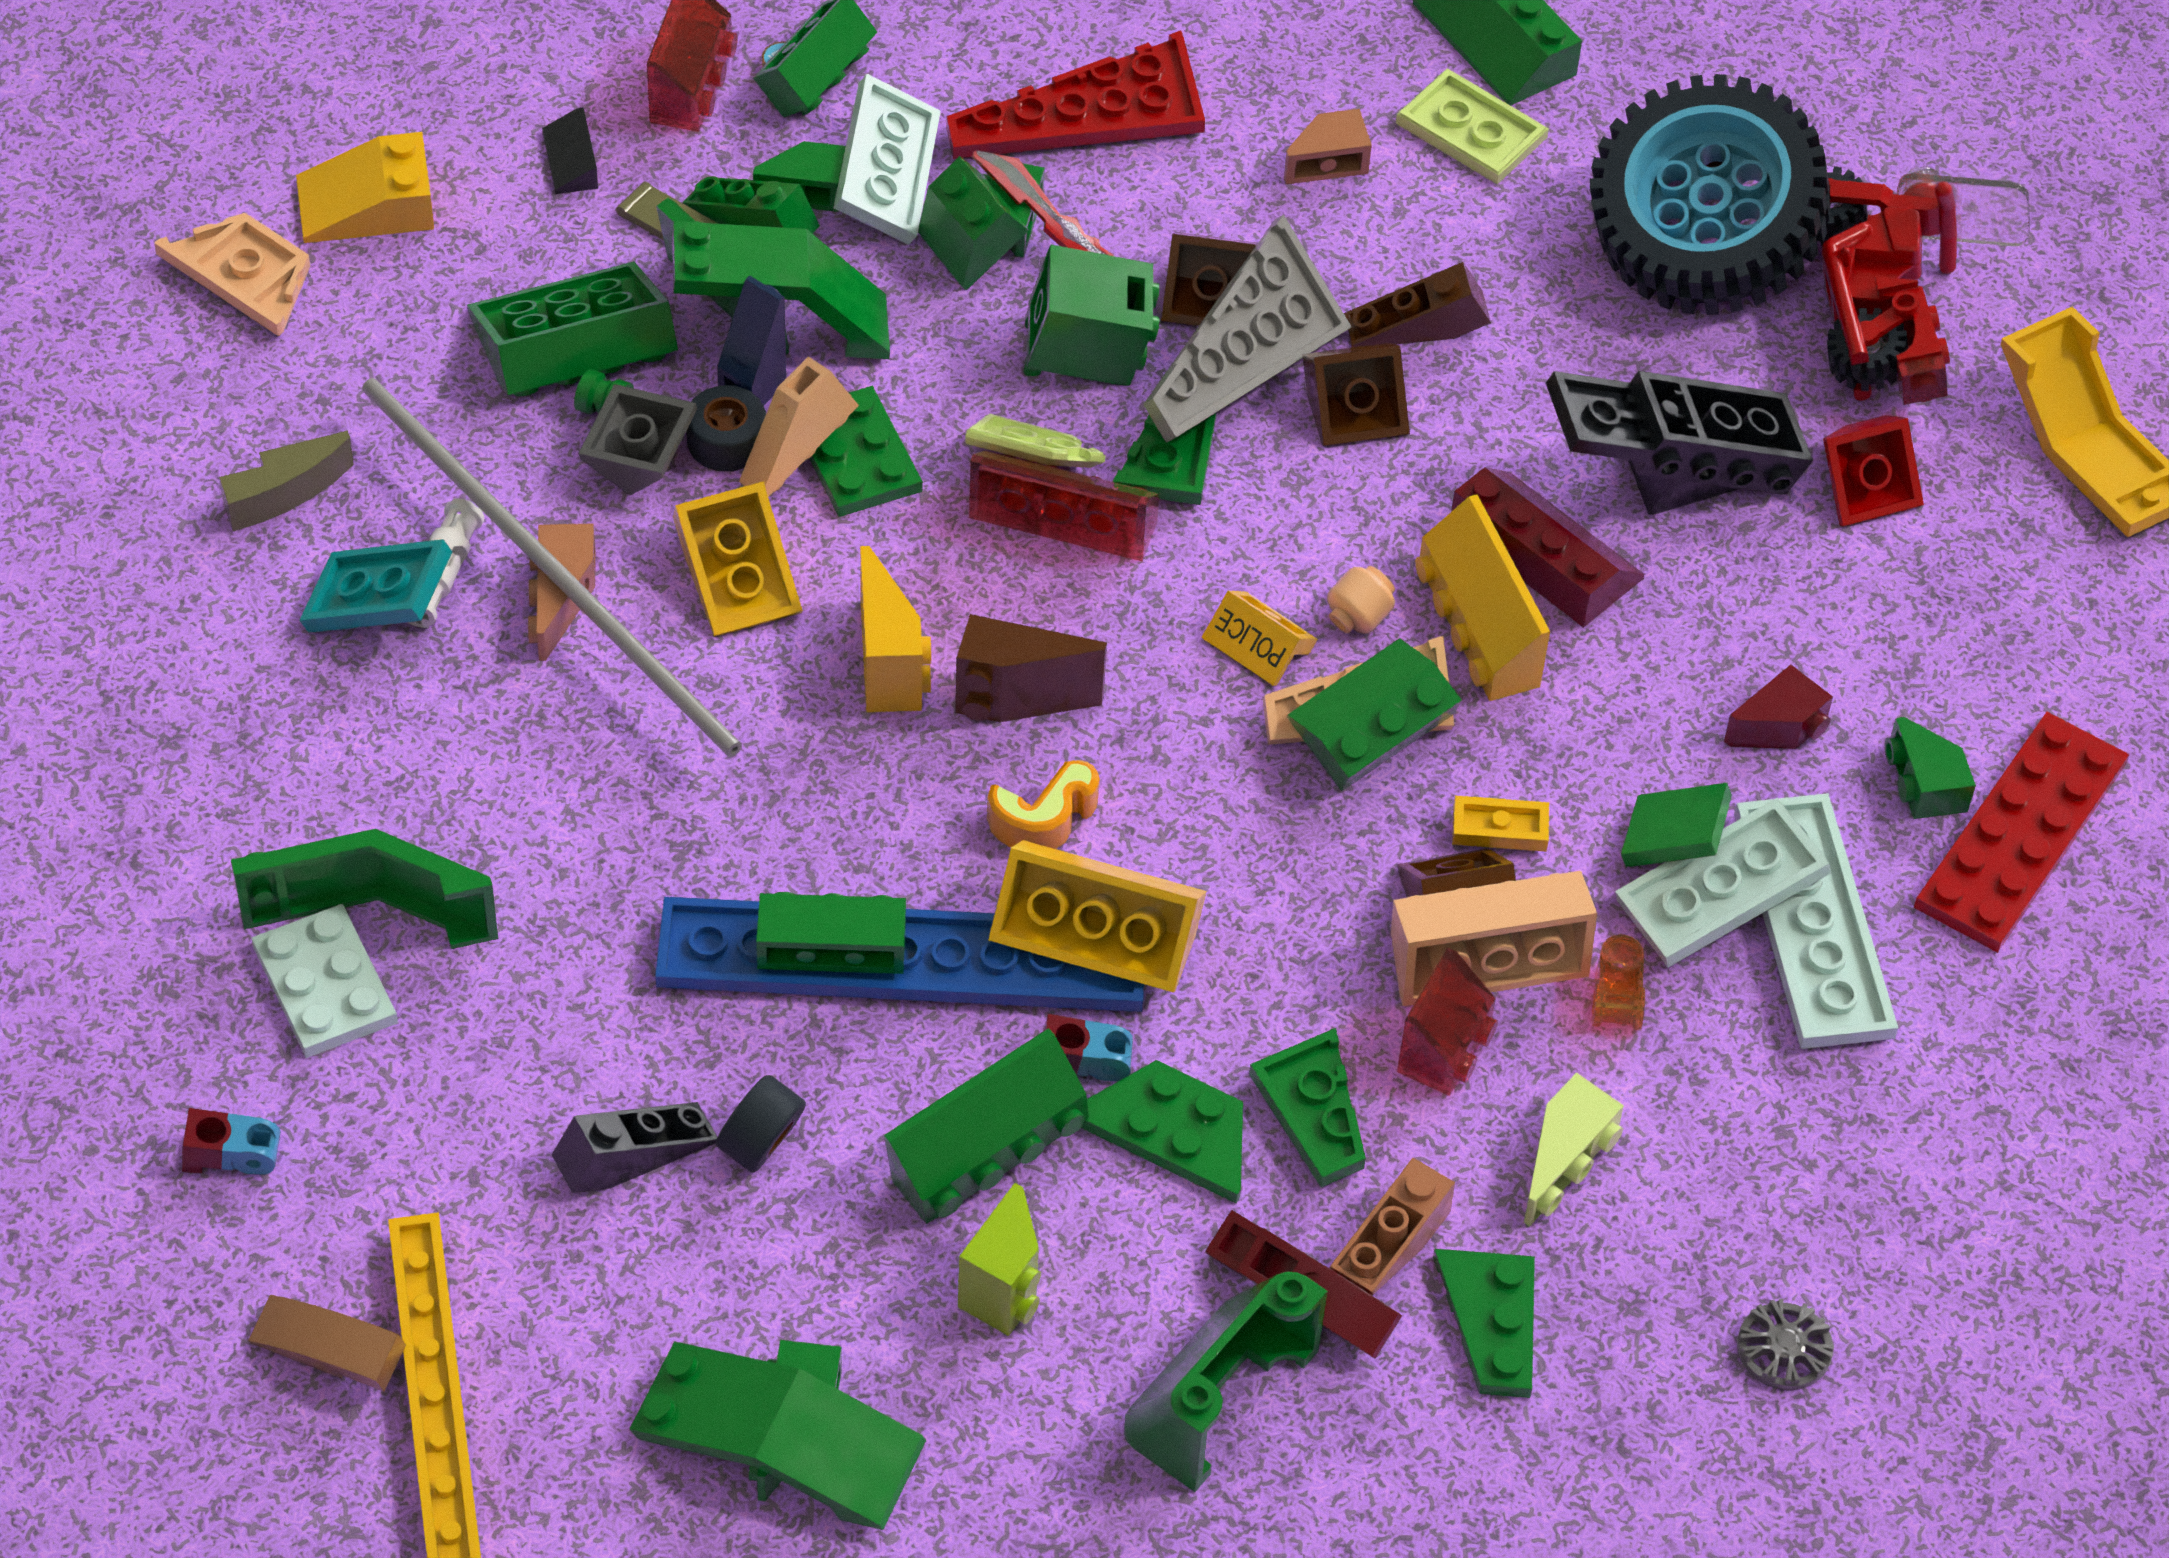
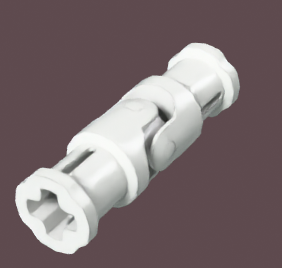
(456, 532)

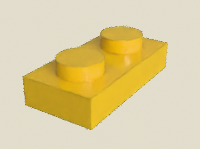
(1500, 823)

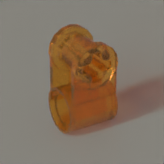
(1618, 990)

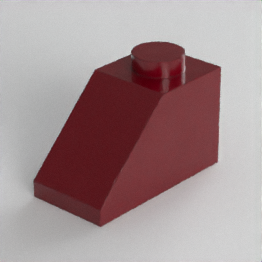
(1781, 714)

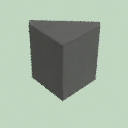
(636, 436)

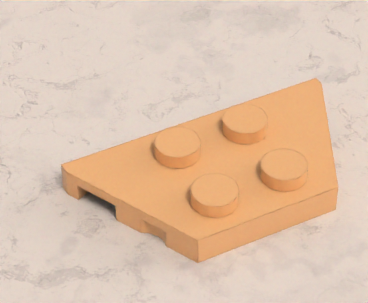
(243, 266)

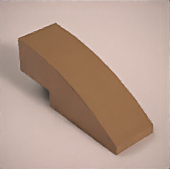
(328, 1341)

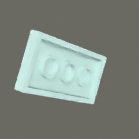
(887, 159)
(1704, 898)

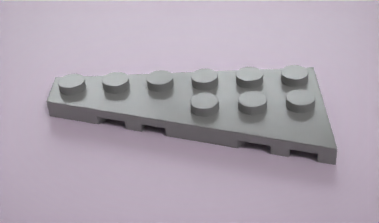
(1252, 332)

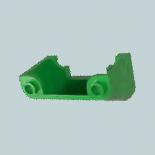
(1265, 1324)

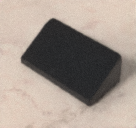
(570, 153)

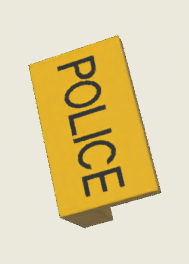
(1256, 635)

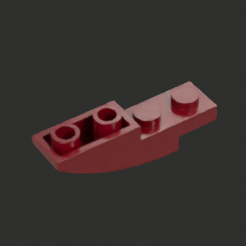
(1261, 1255)

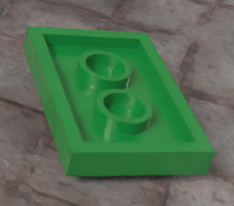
(865, 459)

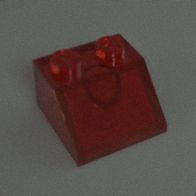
(1447, 1026)

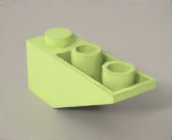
(1573, 1131)

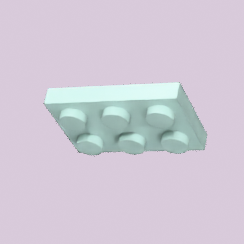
(324, 980)

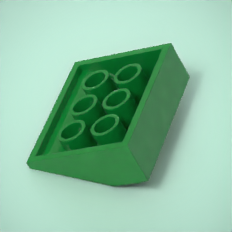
(574, 326)

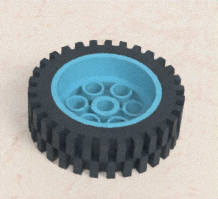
(1675, 143)

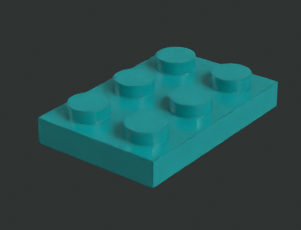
(376, 586)

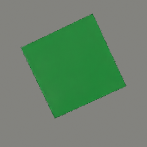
(1676, 825)

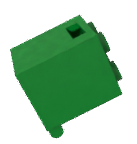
(1091, 316)

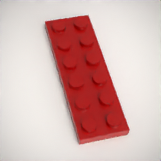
(2021, 831)

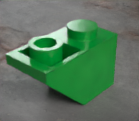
(1930, 771)

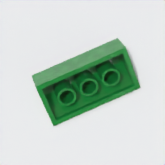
(1509, 43)
(986, 1127)

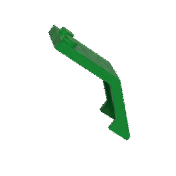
(795, 262)
(363, 870)
(783, 1426)

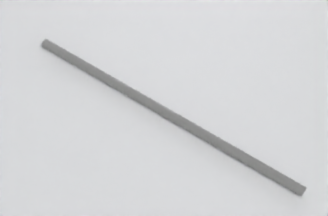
(553, 568)

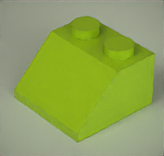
(1001, 1266)

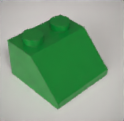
(968, 222)

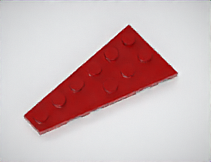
(1094, 104)

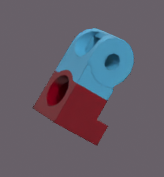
(1093, 1046)
(229, 1142)

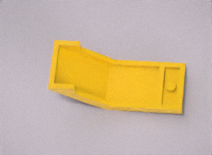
(2083, 424)

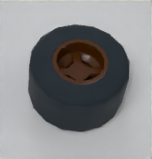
(724, 427)
(760, 1123)

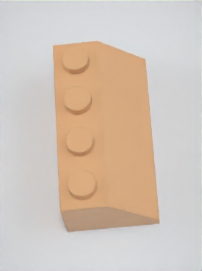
(1503, 931)

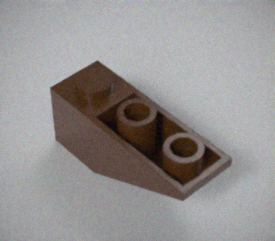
(1424, 311)

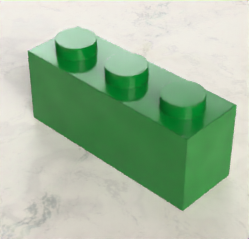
(816, 57)
(831, 933)

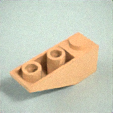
(797, 422)

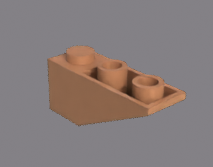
(575, 549)
(1396, 1227)

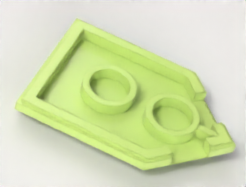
(1031, 443)

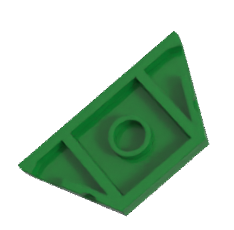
(1174, 1125)

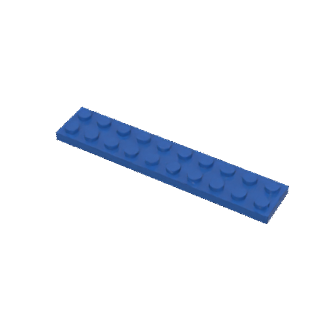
(945, 960)

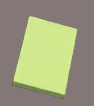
(1472, 126)

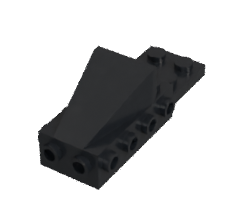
(1683, 434)

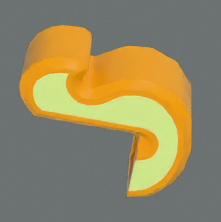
(1050, 817)

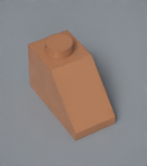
(1329, 148)

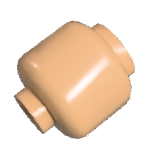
(1361, 600)

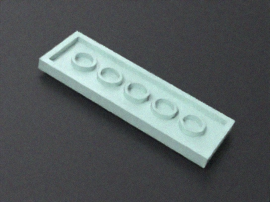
(1826, 943)

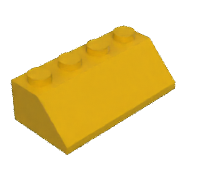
(1484, 601)
(1096, 915)

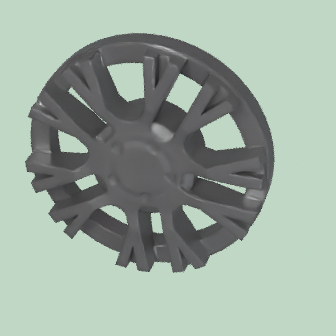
(1785, 1345)

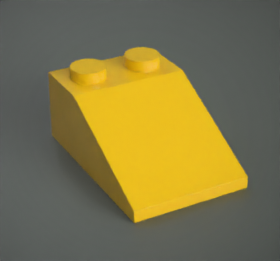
(367, 191)
(737, 559)
(891, 642)

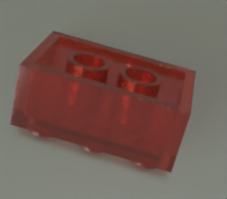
(689, 63)

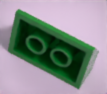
(1374, 712)

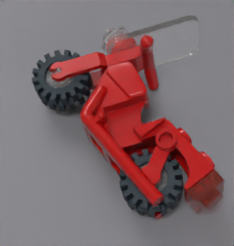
(1875, 266)

